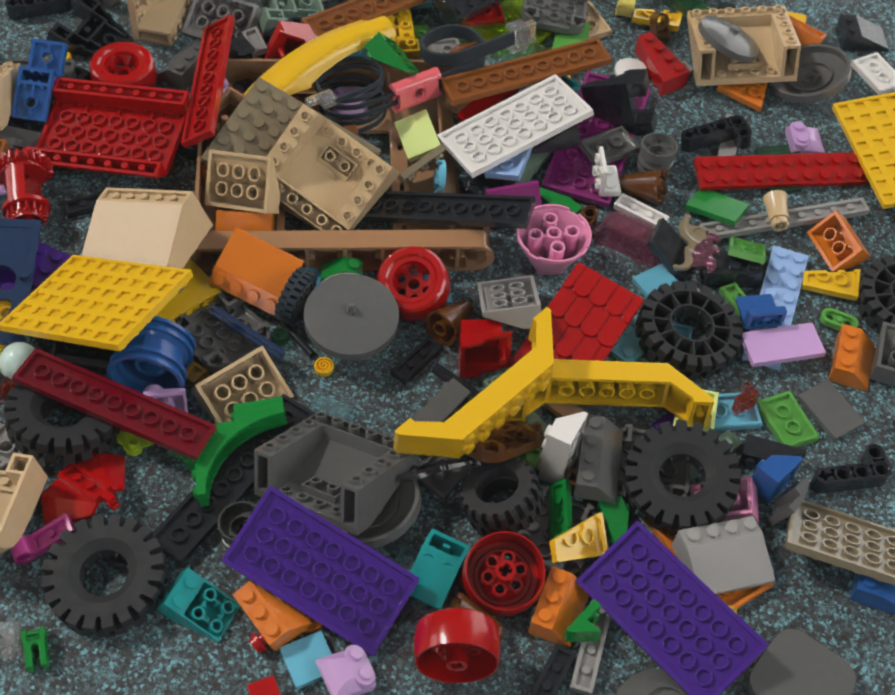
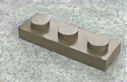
(422, 164)

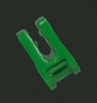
(35, 640)

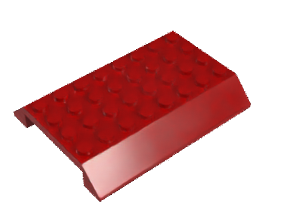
(113, 127)

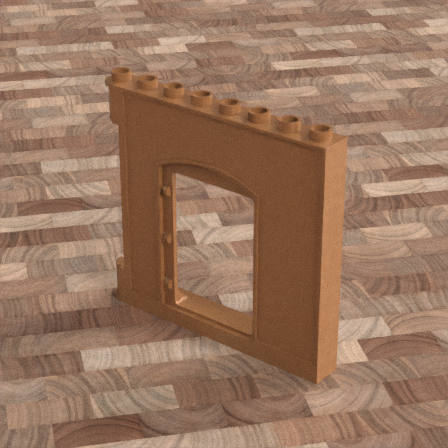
(457, 246)

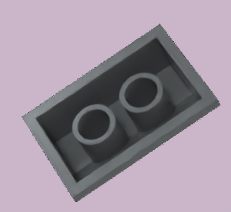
(181, 68)

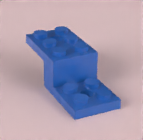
(37, 80)

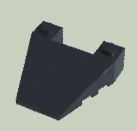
(93, 33)
(614, 101)

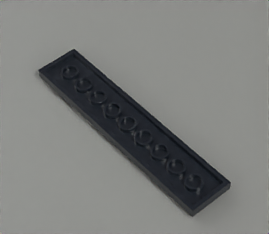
(453, 209)
(189, 522)

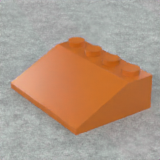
(253, 270)

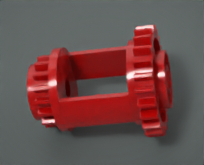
(23, 176)

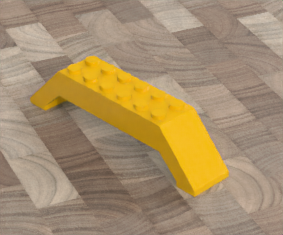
(622, 385)
(489, 407)

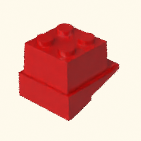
(287, 38)
(482, 347)

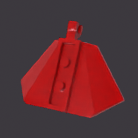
(84, 487)

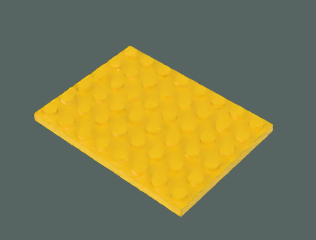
(871, 133)
(96, 302)

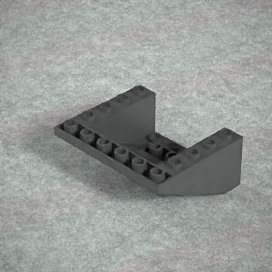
(332, 469)

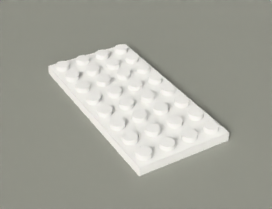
(514, 125)

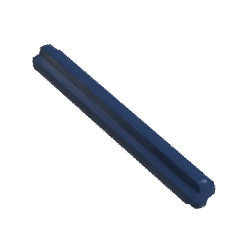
(247, 332)

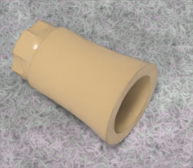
(777, 209)

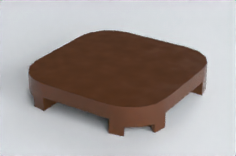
(508, 442)

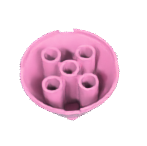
(554, 238)

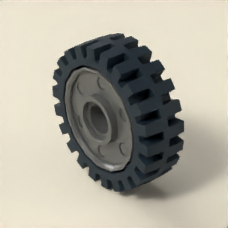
(295, 295)

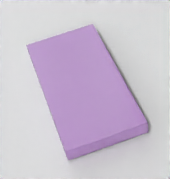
(782, 344)

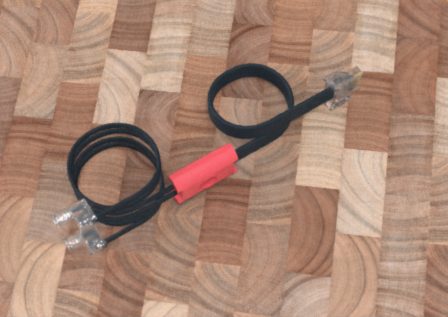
(418, 87)

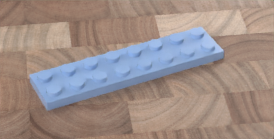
(783, 281)

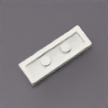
(638, 210)

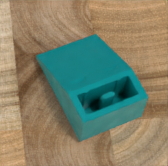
(438, 568)
(198, 605)

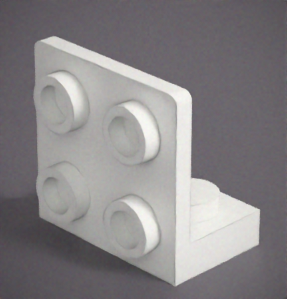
(606, 176)

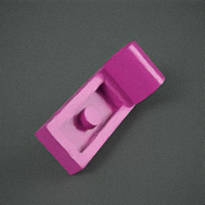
(40, 541)

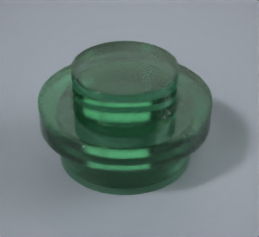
(279, 336)

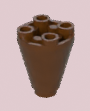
(646, 185)

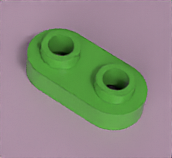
(835, 318)

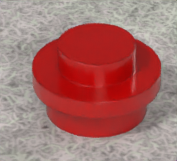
(258, 642)

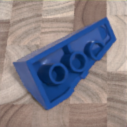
(873, 593)

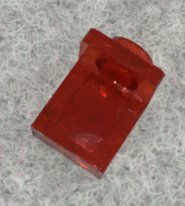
(746, 399)

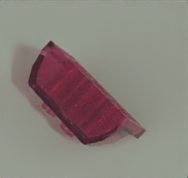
(627, 236)

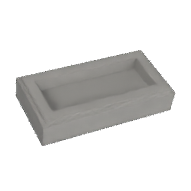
(256, 40)

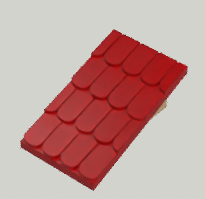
(587, 316)

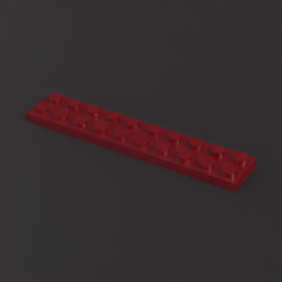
(115, 404)

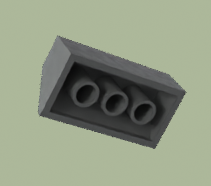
(599, 460)

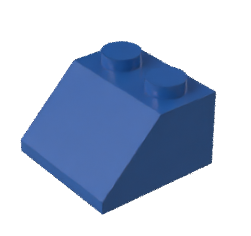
(775, 475)

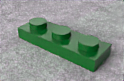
(560, 507)

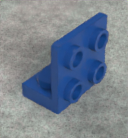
(760, 311)

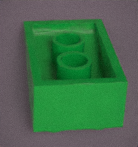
(386, 51)

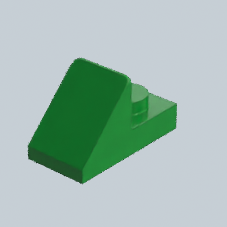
(583, 626)

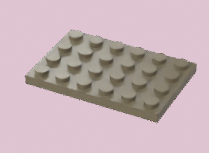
(842, 541)

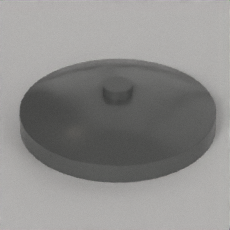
(728, 39)

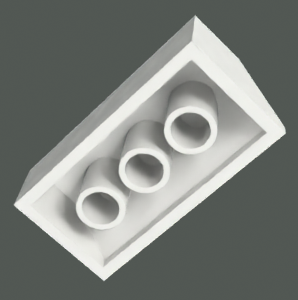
(561, 447)

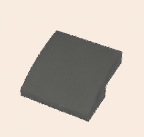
(789, 501)

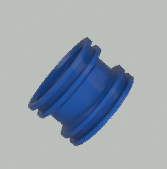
(154, 357)

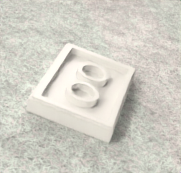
(875, 72)

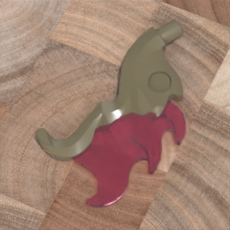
(699, 246)

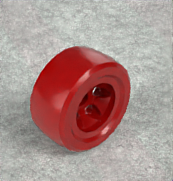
(127, 55)
(423, 301)
(523, 554)
(457, 645)

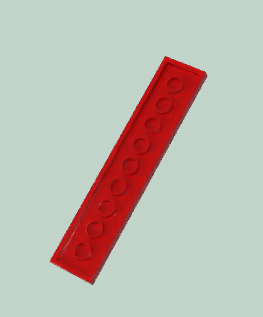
(208, 82)
(778, 170)

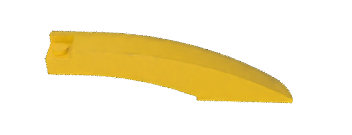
(312, 59)

